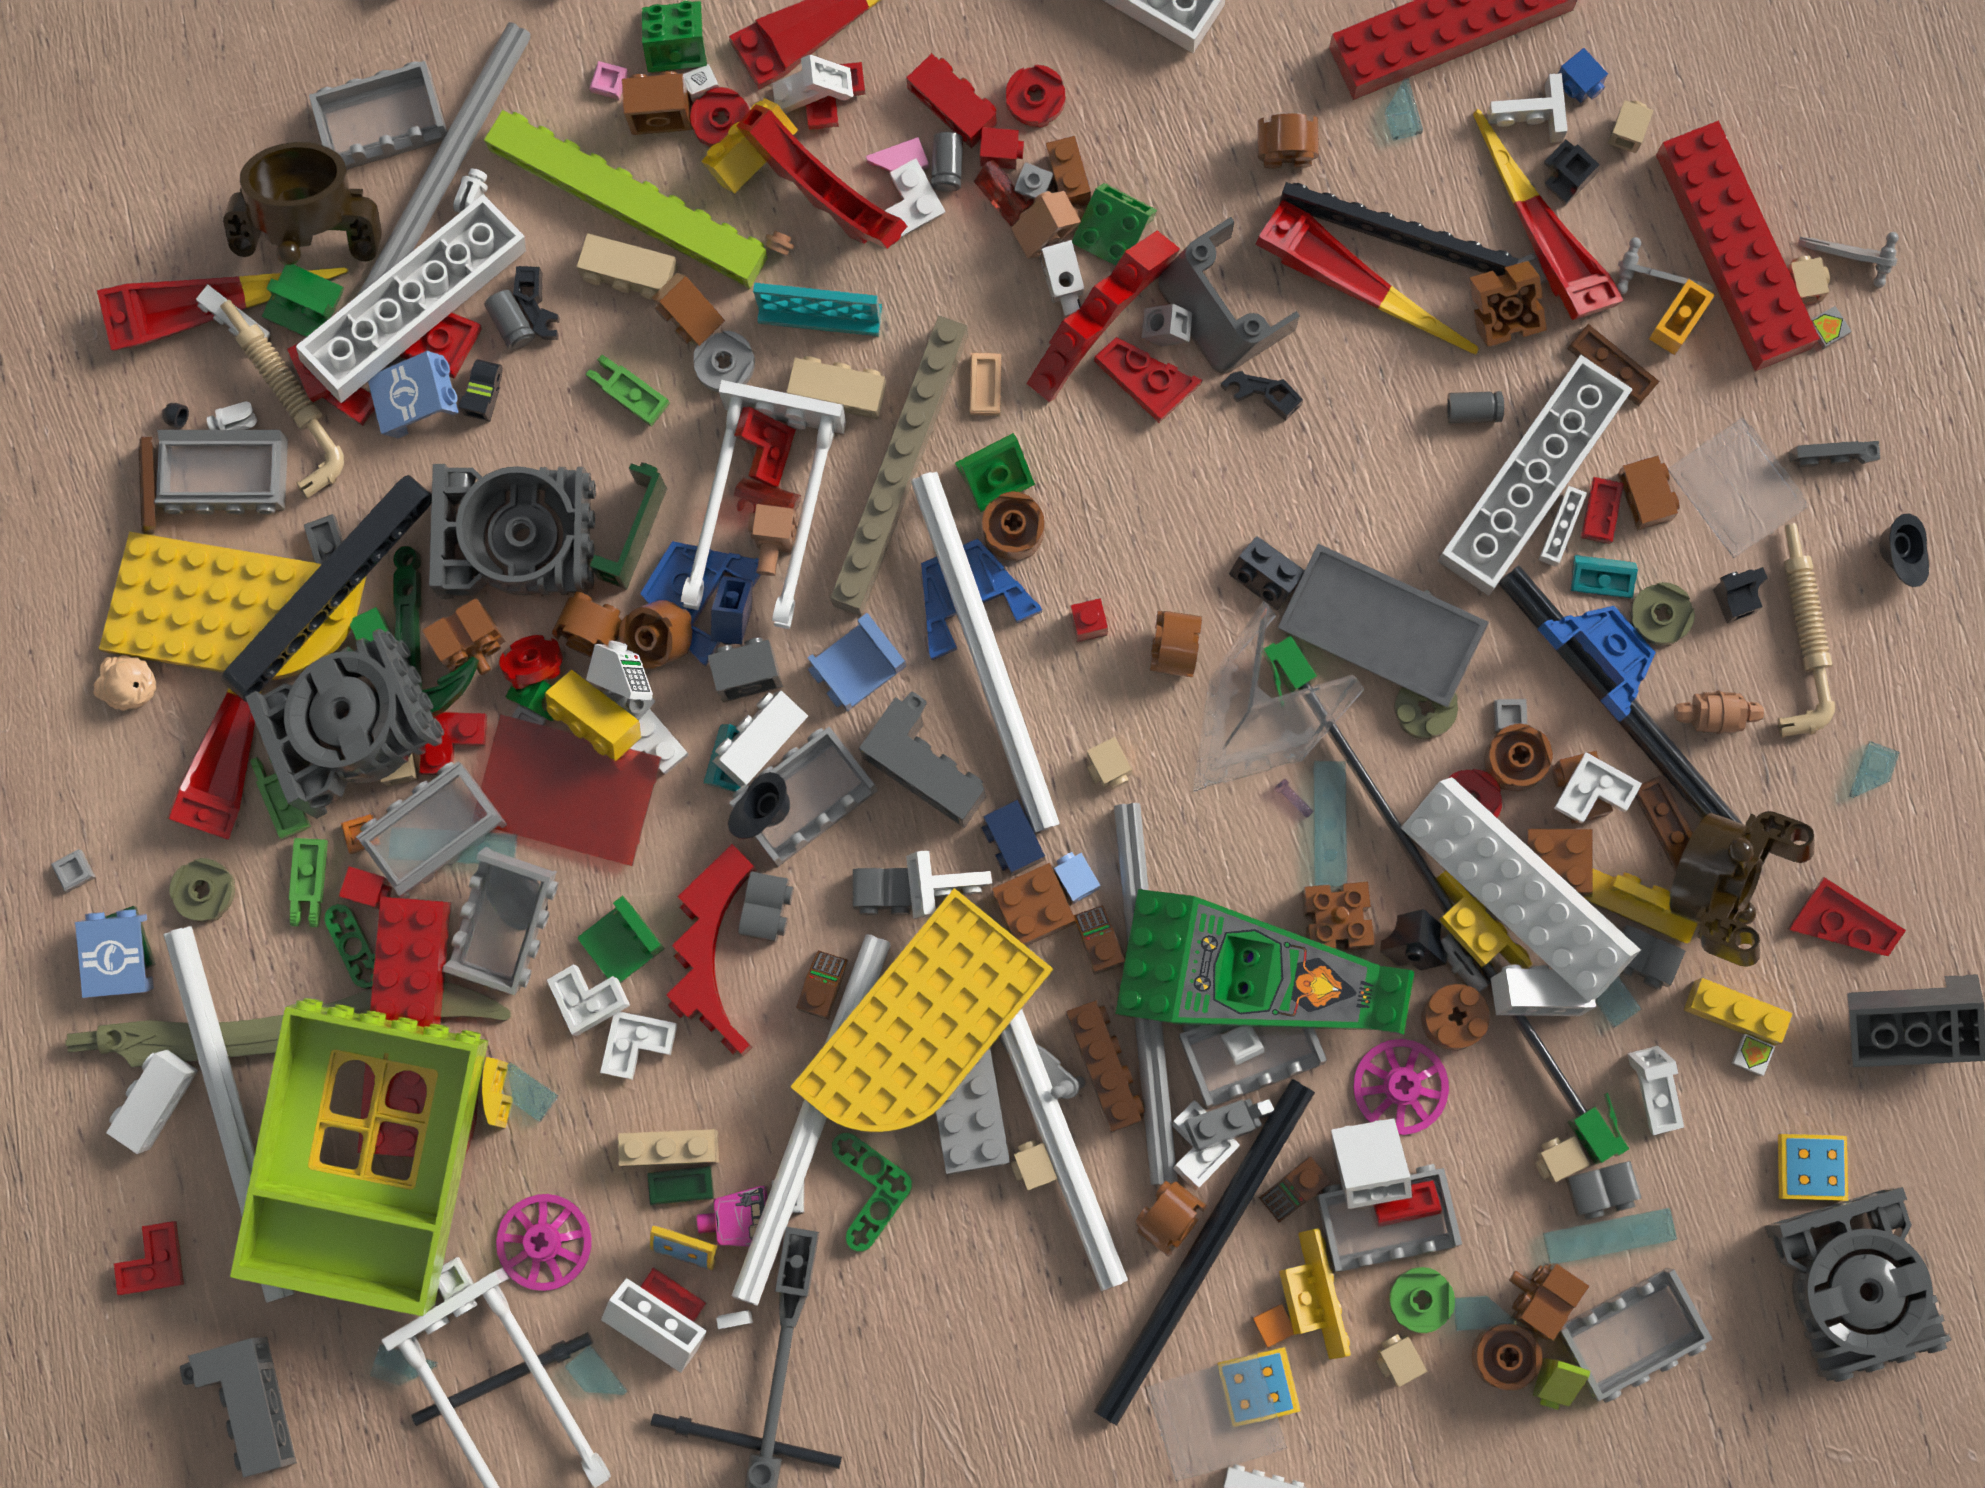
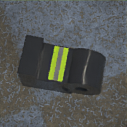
(482, 390)

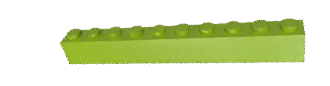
(626, 198)

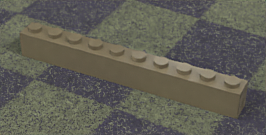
(899, 466)

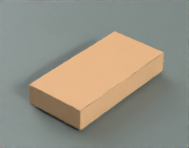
(985, 384)

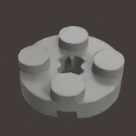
(719, 344)

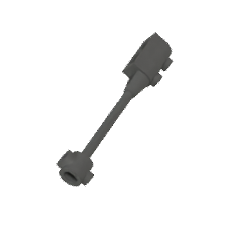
(793, 1288)

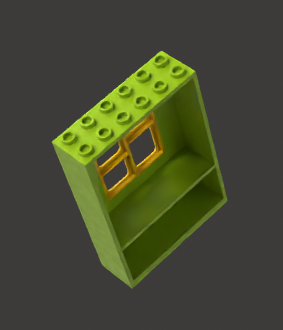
(343, 1227)

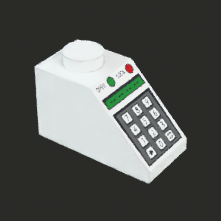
(619, 671)

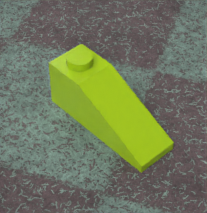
(1559, 1383)

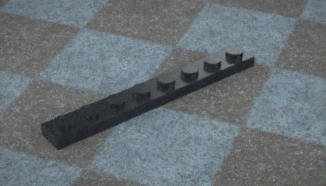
(1389, 228)

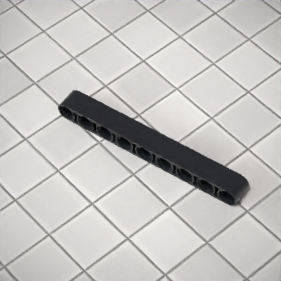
(327, 587)

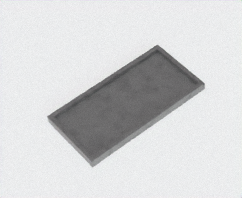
(1383, 625)

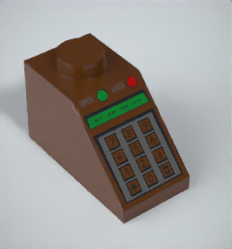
(1099, 940)
(822, 985)
(1294, 1189)

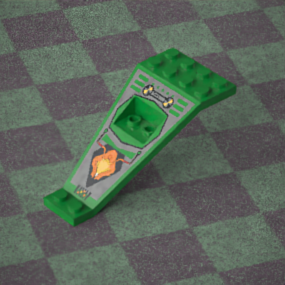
(1192, 961)

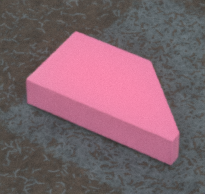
(899, 155)

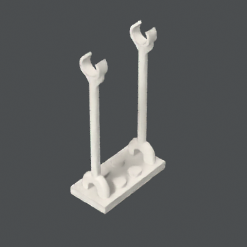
(798, 413)
(458, 1305)

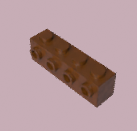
(1103, 1066)

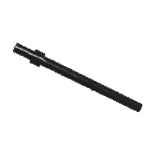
(559, 1352)
(684, 1427)

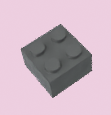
(744, 669)

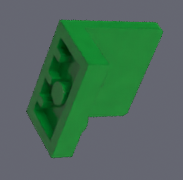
(673, 36)
(1112, 223)
(620, 941)

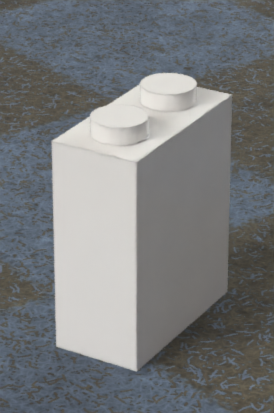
(1371, 1163)

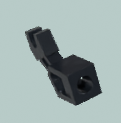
(532, 277)
(1252, 384)

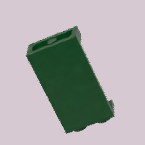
(622, 572)

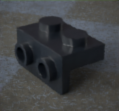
(1266, 572)

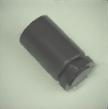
(947, 161)
(509, 320)
(1475, 407)

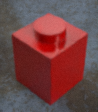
(1002, 146)
(1089, 620)
(365, 887)

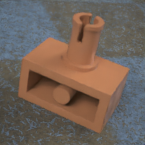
(1046, 222)
(773, 532)

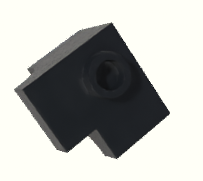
(1571, 171)
(1739, 593)
(1415, 941)

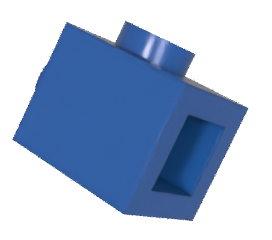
(1583, 76)

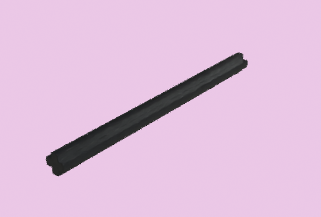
(1638, 722)
(1204, 1252)

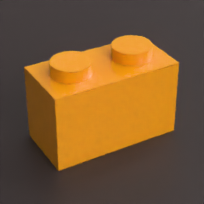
(1681, 316)

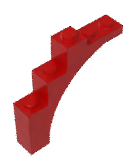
(823, 189)
(1102, 306)
(708, 900)

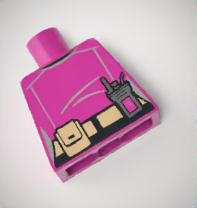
(735, 1217)

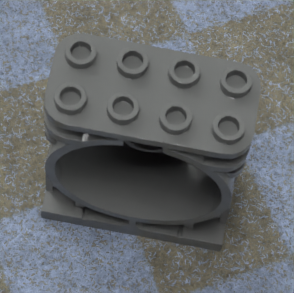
(565, 492)
(314, 707)
(1836, 1346)

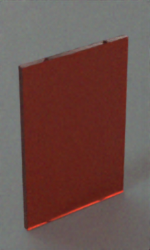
(566, 792)

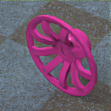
(1401, 1085)
(543, 1242)

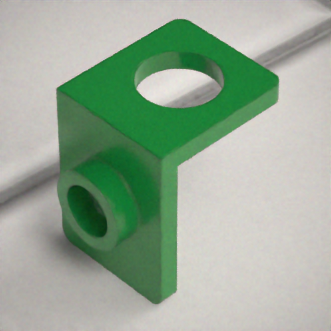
(531, 697)

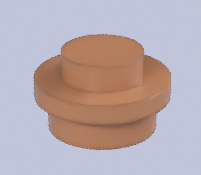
(779, 242)

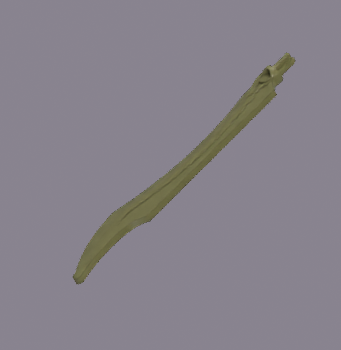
(248, 1037)

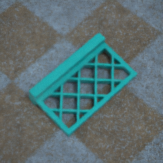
(818, 309)

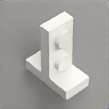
(814, 82)
(1535, 110)
(926, 887)
(1658, 1088)

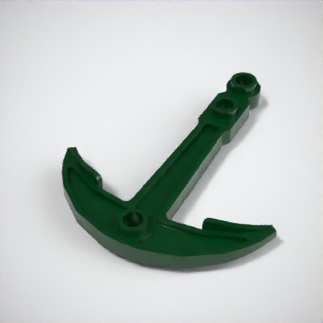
(408, 630)

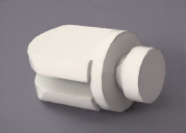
(470, 189)
(233, 417)

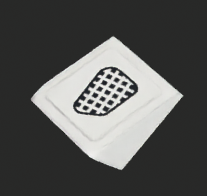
(699, 82)

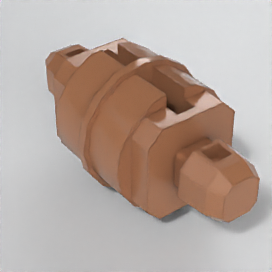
(1718, 712)

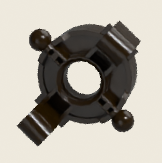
(297, 194)
(1722, 874)

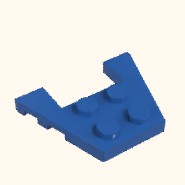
(670, 576)
(991, 582)
(1613, 646)

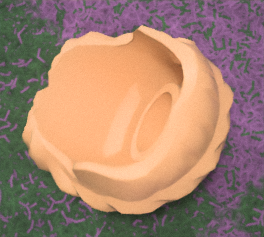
(117, 681)

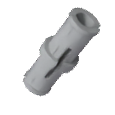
(1463, 964)

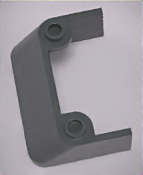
(1214, 329)

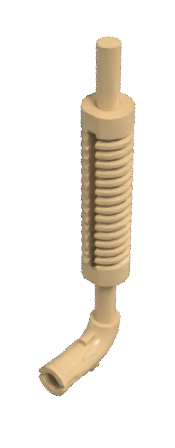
(291, 394)
(1812, 637)

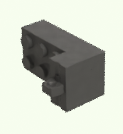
(910, 762)
(1918, 1024)
(252, 1402)

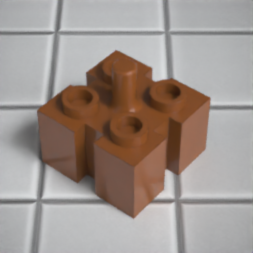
(1508, 303)
(465, 635)
(1339, 915)
(1547, 1299)

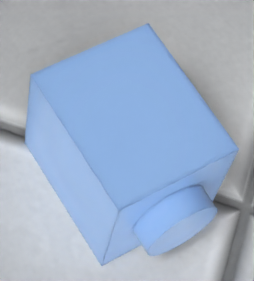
(1076, 877)

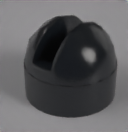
(175, 415)

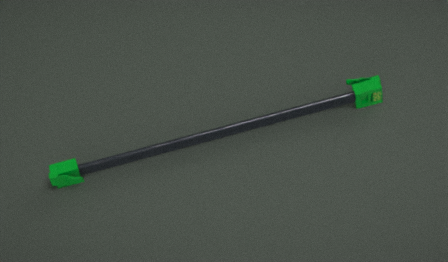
(1588, 1125)

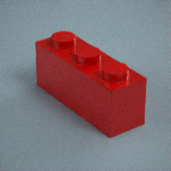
(951, 99)

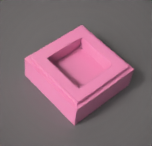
(608, 80)

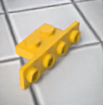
(1640, 904)
(1476, 928)
(1312, 1296)

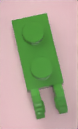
(630, 391)
(285, 817)
(307, 878)

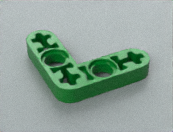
(336, 929)
(882, 1193)

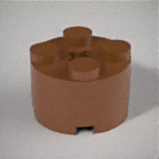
(1288, 140)
(998, 518)
(587, 624)
(657, 633)
(1175, 643)
(1525, 742)
(1464, 1001)
(1170, 1217)
(1520, 1370)

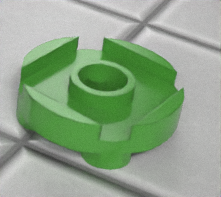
(1434, 1286)

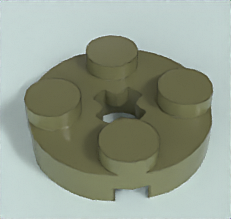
(1678, 608)
(1419, 725)
(196, 873)

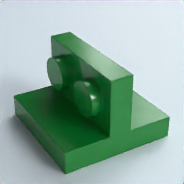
(301, 300)
(995, 471)

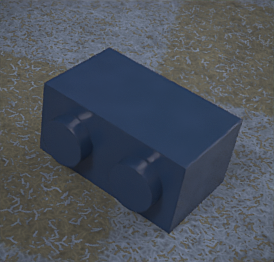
(731, 610)
(1013, 838)

